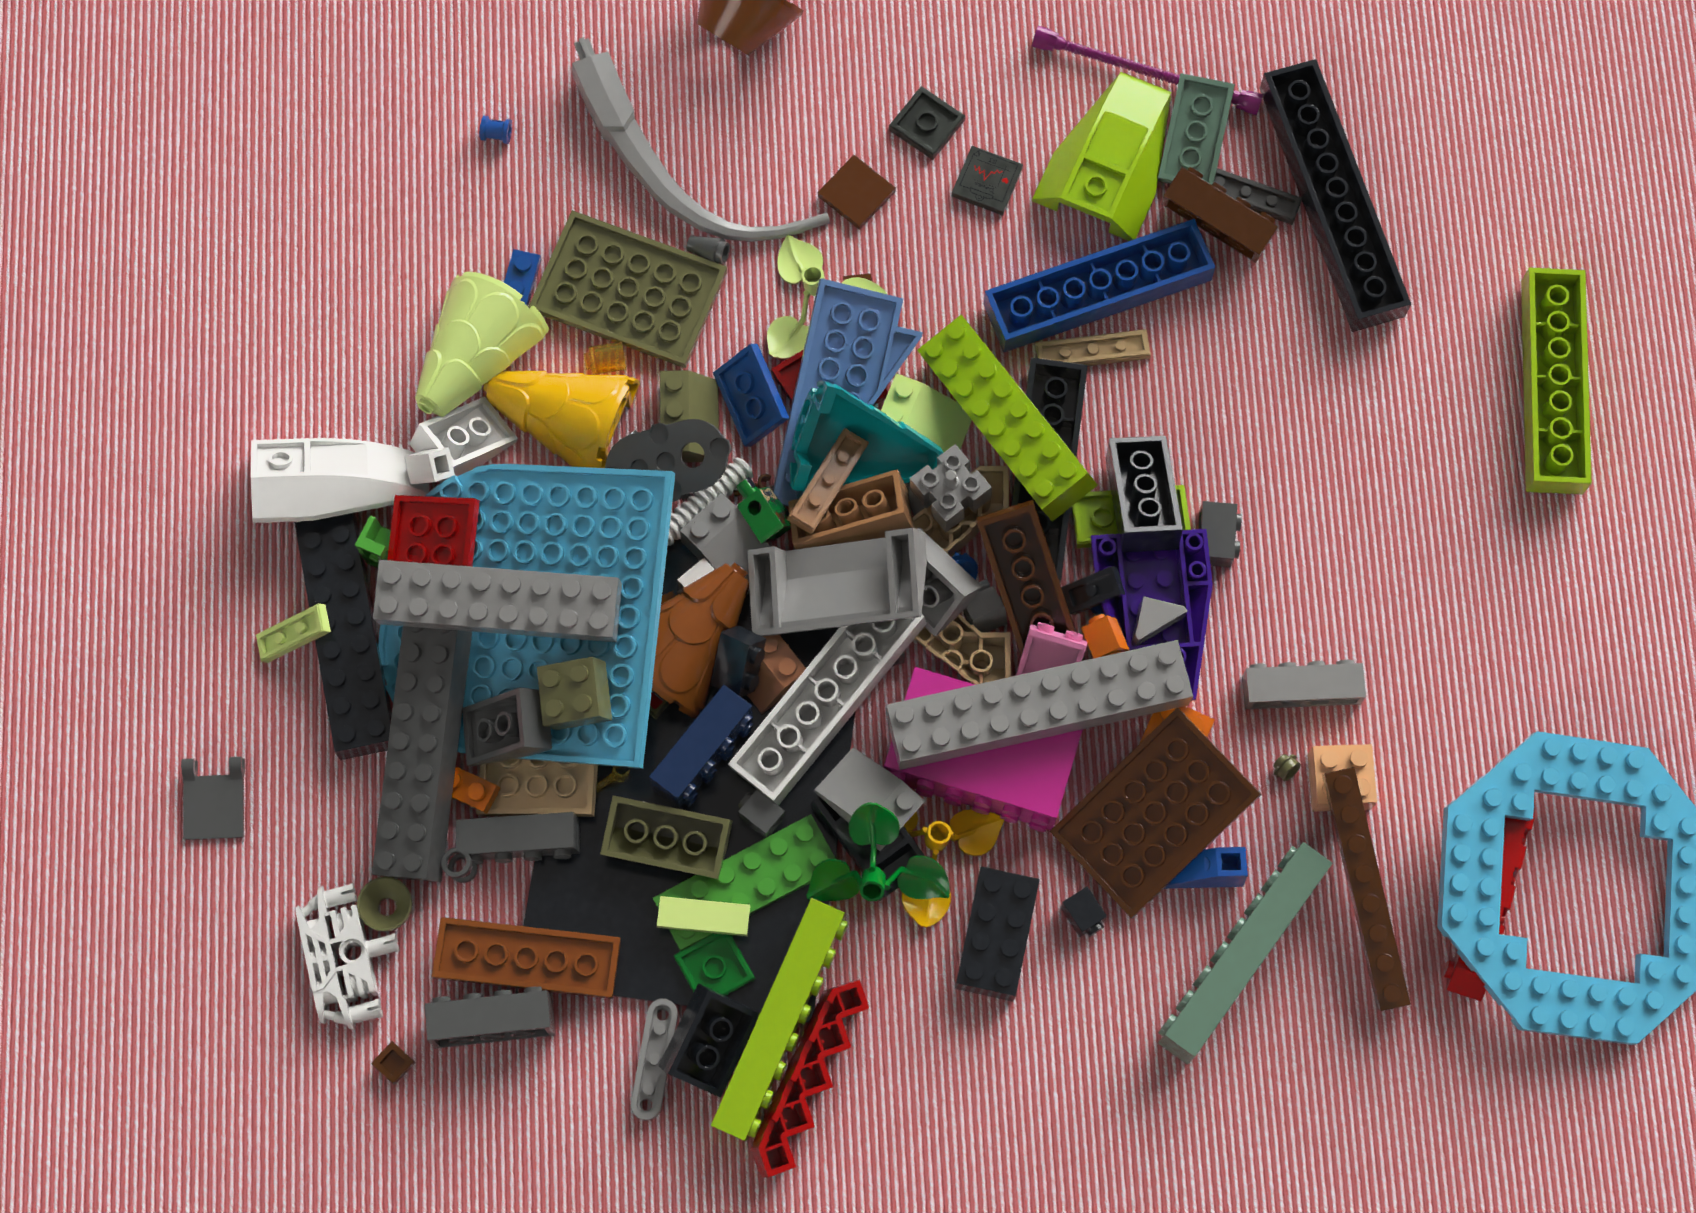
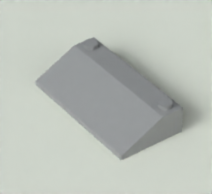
(837, 583)

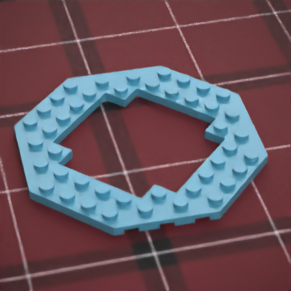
(1473, 883)

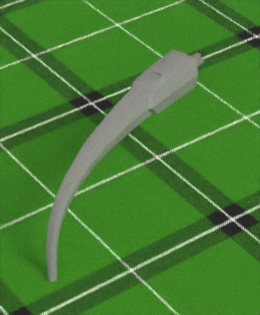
(616, 122)

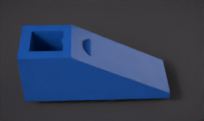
(1214, 869)

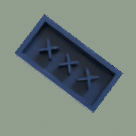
(702, 748)

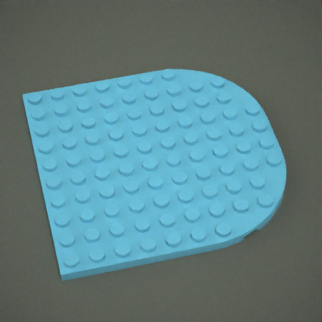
(568, 524)

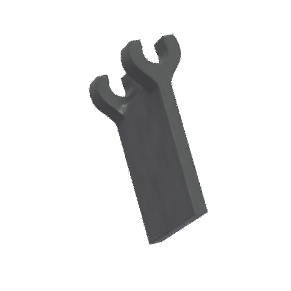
(213, 803)

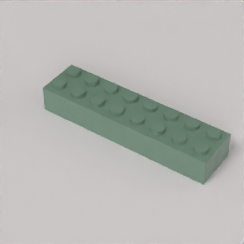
(1248, 948)

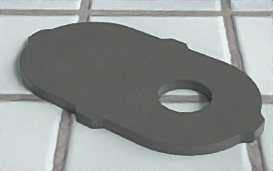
(662, 450)

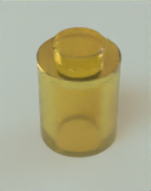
(605, 358)

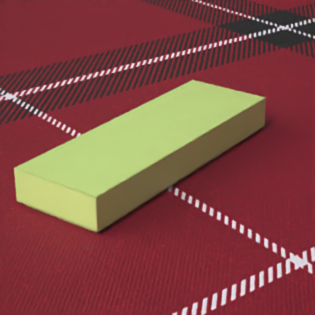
(293, 633)
(703, 916)

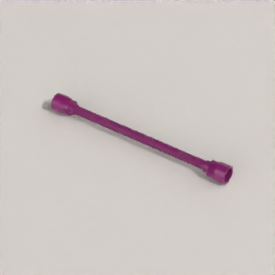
(1049, 40)

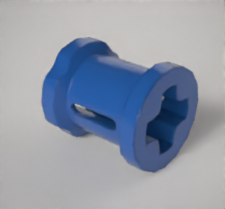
(495, 129)

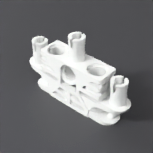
(322, 958)

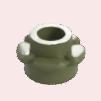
(1286, 767)

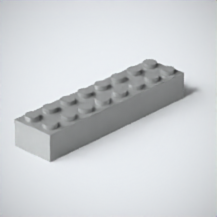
(497, 600)

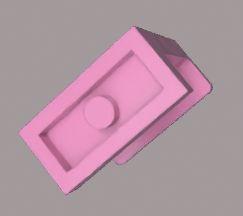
(1050, 649)

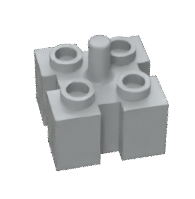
(950, 488)

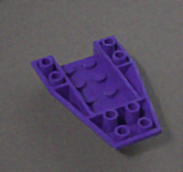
(1167, 576)

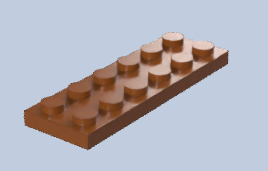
(526, 957)

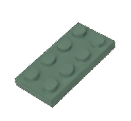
(1196, 127)

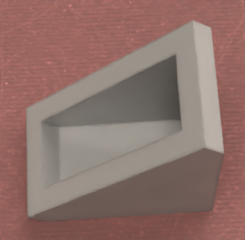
(1154, 617)

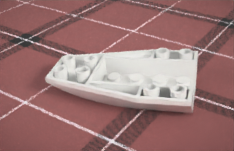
(325, 478)

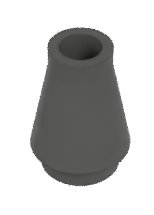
(709, 248)

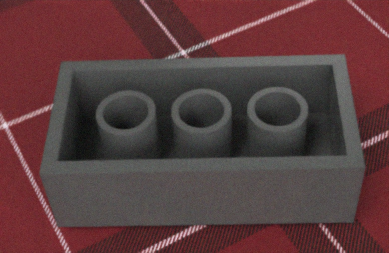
(489, 1018)

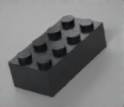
(1143, 494)
(997, 934)

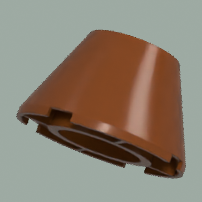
(746, 22)

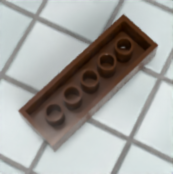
(1024, 570)

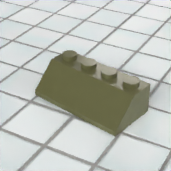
(666, 837)

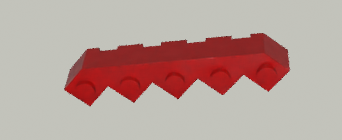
(1459, 976)
(805, 1077)

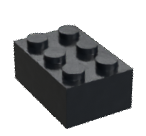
(709, 1040)

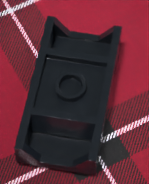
(888, 859)

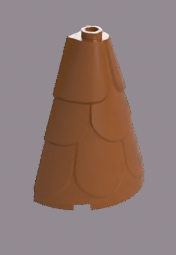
(691, 635)

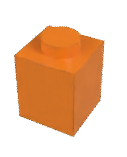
(1104, 636)

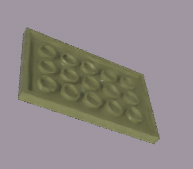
(628, 289)

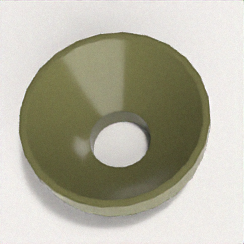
(377, 891)

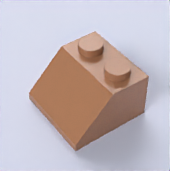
(776, 674)

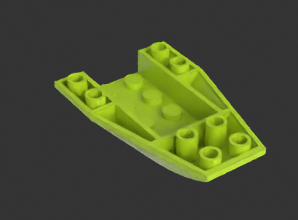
(1111, 157)

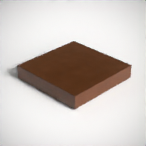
(856, 192)

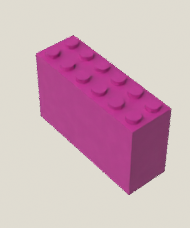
(1012, 781)

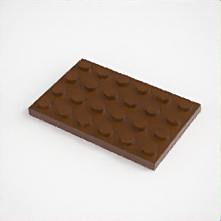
(1155, 812)

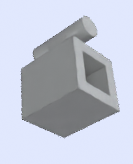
(986, 609)

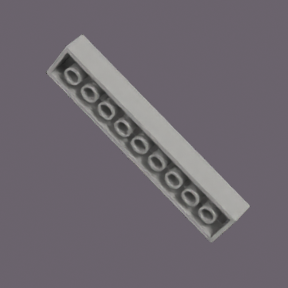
(1038, 704)

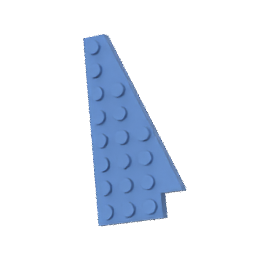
(849, 344)

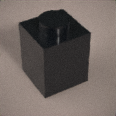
(1084, 912)

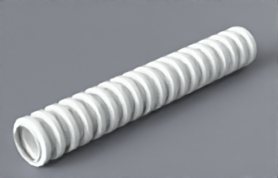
(733, 475)

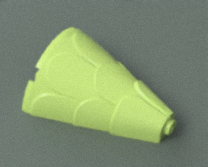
(476, 339)

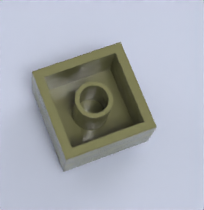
(574, 693)

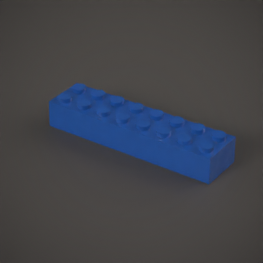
(1098, 285)

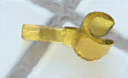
(614, 776)

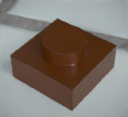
(393, 1063)

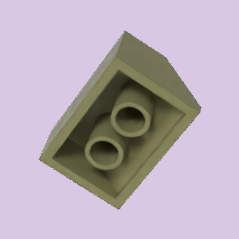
(686, 397)

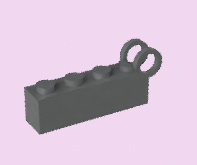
(512, 838)

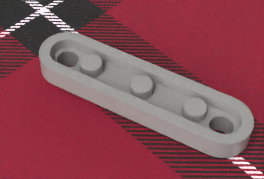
(649, 1077)

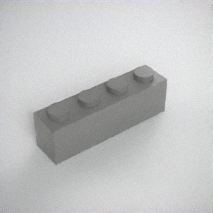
(1303, 685)

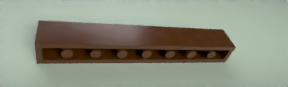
(1366, 889)

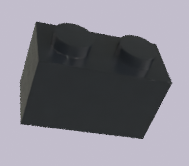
(738, 660)

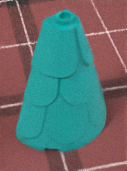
(890, 444)

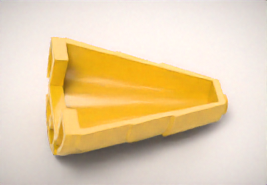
(565, 411)

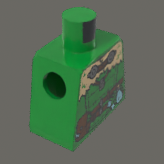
(768, 522)

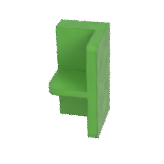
(373, 542)

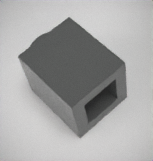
(760, 813)

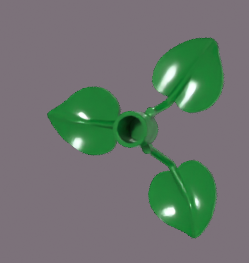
(876, 825)

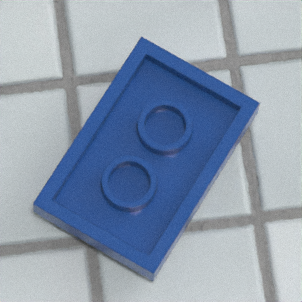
(751, 395)

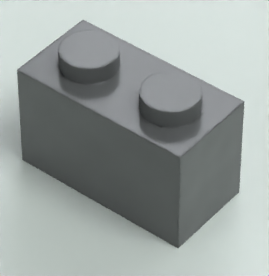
(1221, 525)

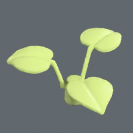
(798, 263)

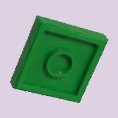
(715, 964)

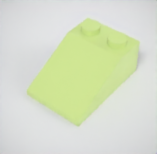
(927, 412)

